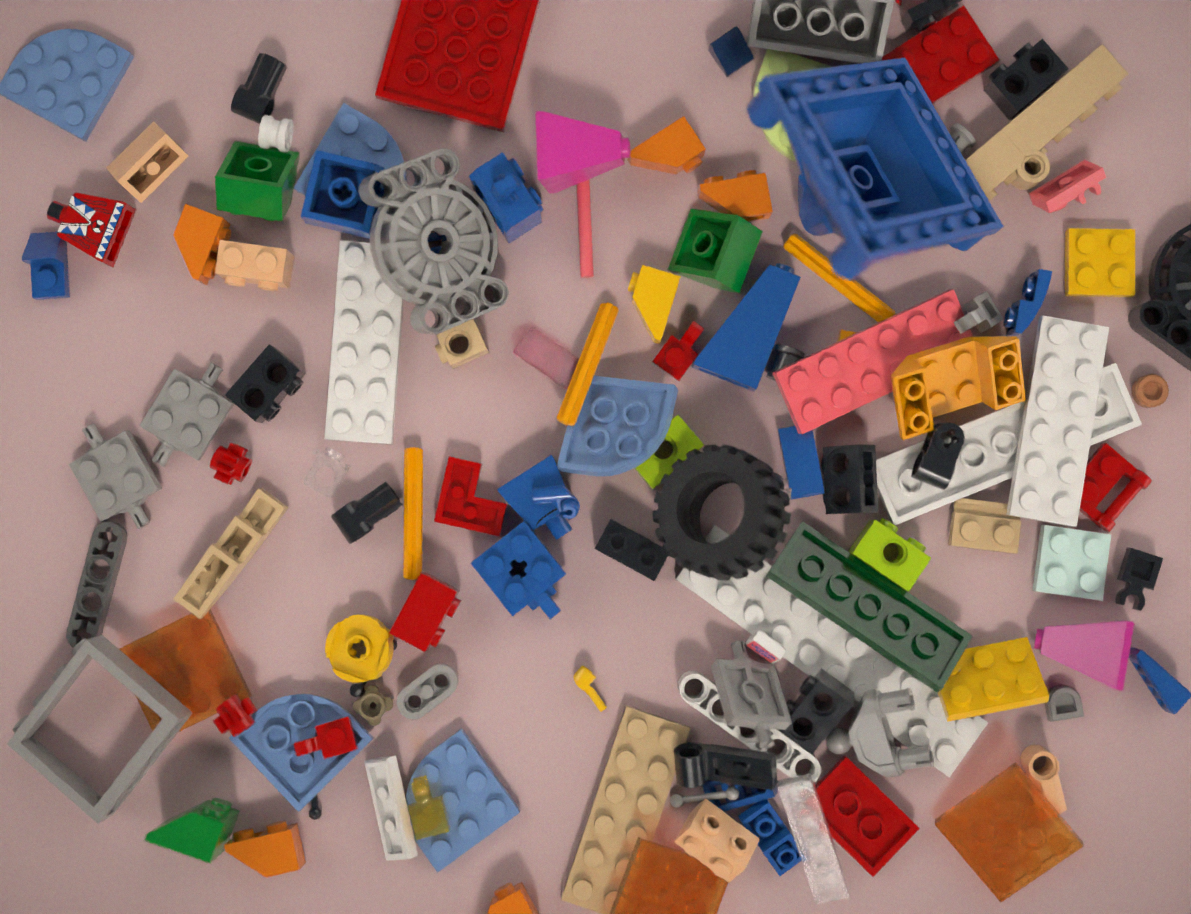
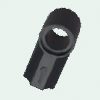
(258, 93)
(360, 516)

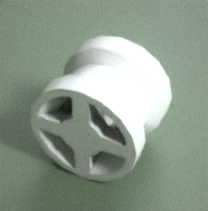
(275, 133)

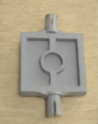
(187, 414)
(115, 476)
(751, 694)

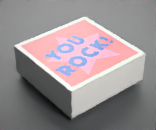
(765, 647)

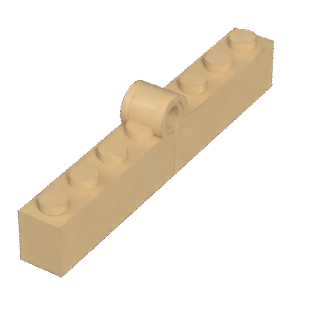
(1045, 119)

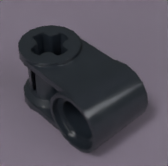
(938, 459)

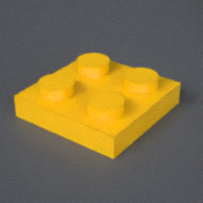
(1100, 262)

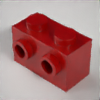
(425, 612)

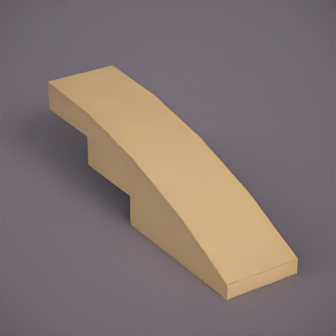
(231, 553)

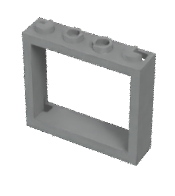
(171, 711)

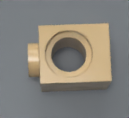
(476, 344)

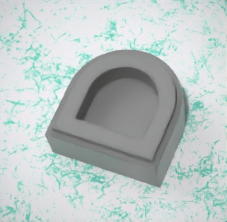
(1063, 703)

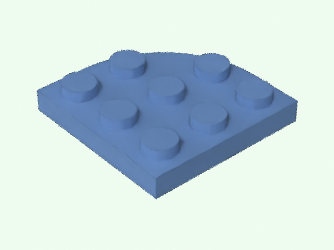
(67, 78)
(357, 138)
(617, 426)
(272, 750)
(471, 795)

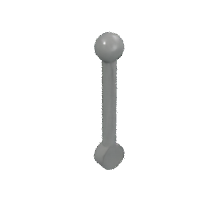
(678, 800)

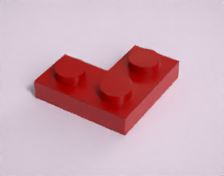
(458, 502)

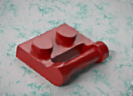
(1101, 475)

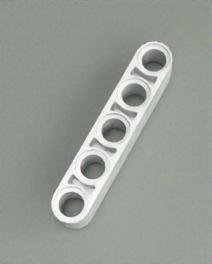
(703, 703)

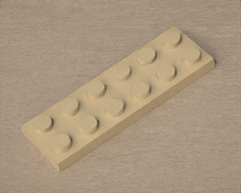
(624, 806)

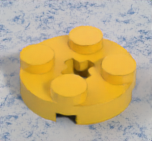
(343, 657)

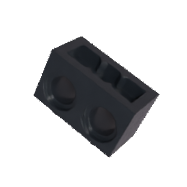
(1027, 81)
(259, 377)
(858, 479)
(632, 550)
(822, 714)

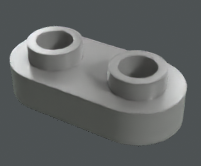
(428, 691)

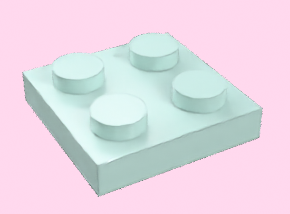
(1071, 562)

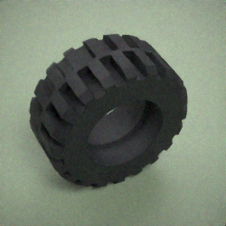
(682, 503)

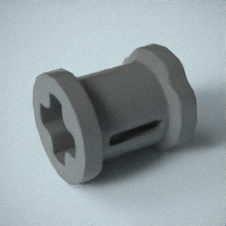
(784, 357)

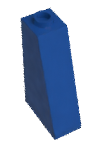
(749, 334)

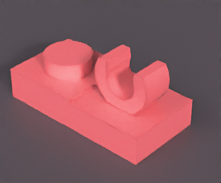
(1068, 186)

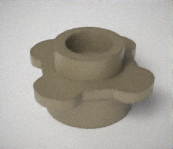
(363, 707)

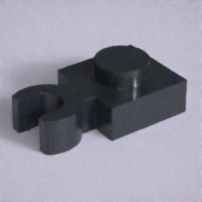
(925, 13)
(1139, 572)

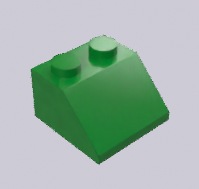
(256, 181)
(715, 249)
(197, 831)

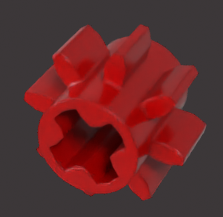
(230, 463)
(235, 715)

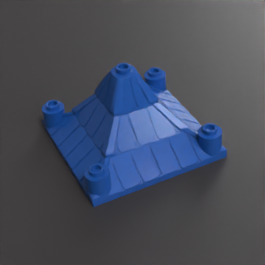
(874, 163)

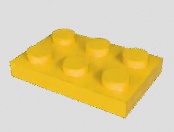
(993, 680)

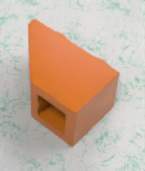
(740, 196)
(199, 239)
(269, 851)

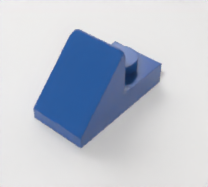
(48, 264)

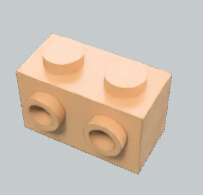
(147, 162)
(254, 264)
(717, 840)

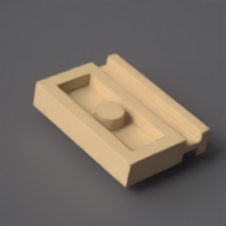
(984, 526)

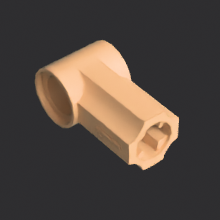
(1046, 778)

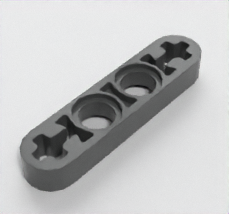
(91, 583)

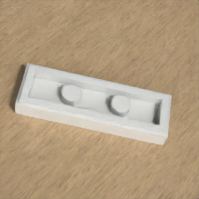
(391, 808)

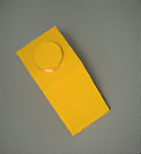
(653, 298)

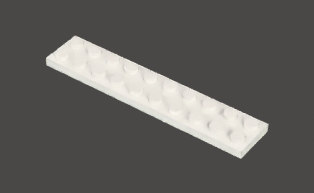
(819, 643)

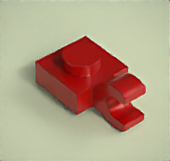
(677, 354)
(332, 738)

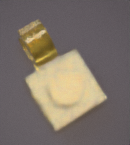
(428, 813)

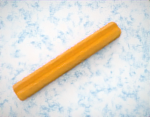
(849, 288)
(587, 364)
(413, 513)

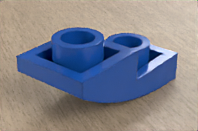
(1023, 312)
(801, 463)
(775, 838)

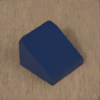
(731, 51)

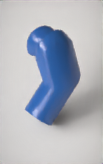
(559, 497)

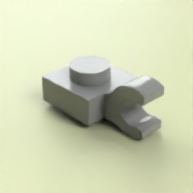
(980, 313)

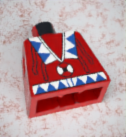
(93, 225)

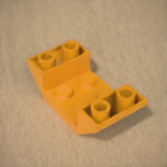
(955, 378)

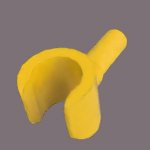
(583, 679)

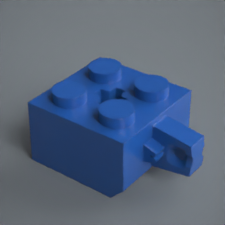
(330, 177)
(505, 195)
(519, 591)

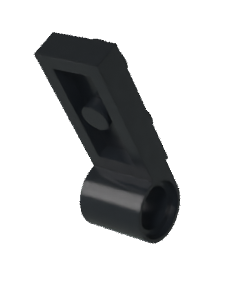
(738, 766)

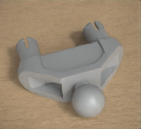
(873, 737)

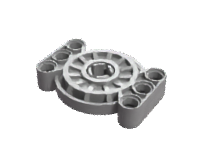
(402, 248)

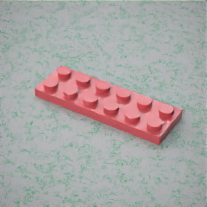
(862, 364)

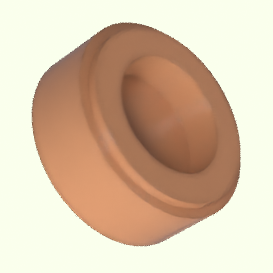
(1150, 391)

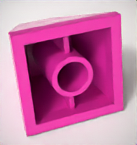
(575, 151)
(1090, 648)

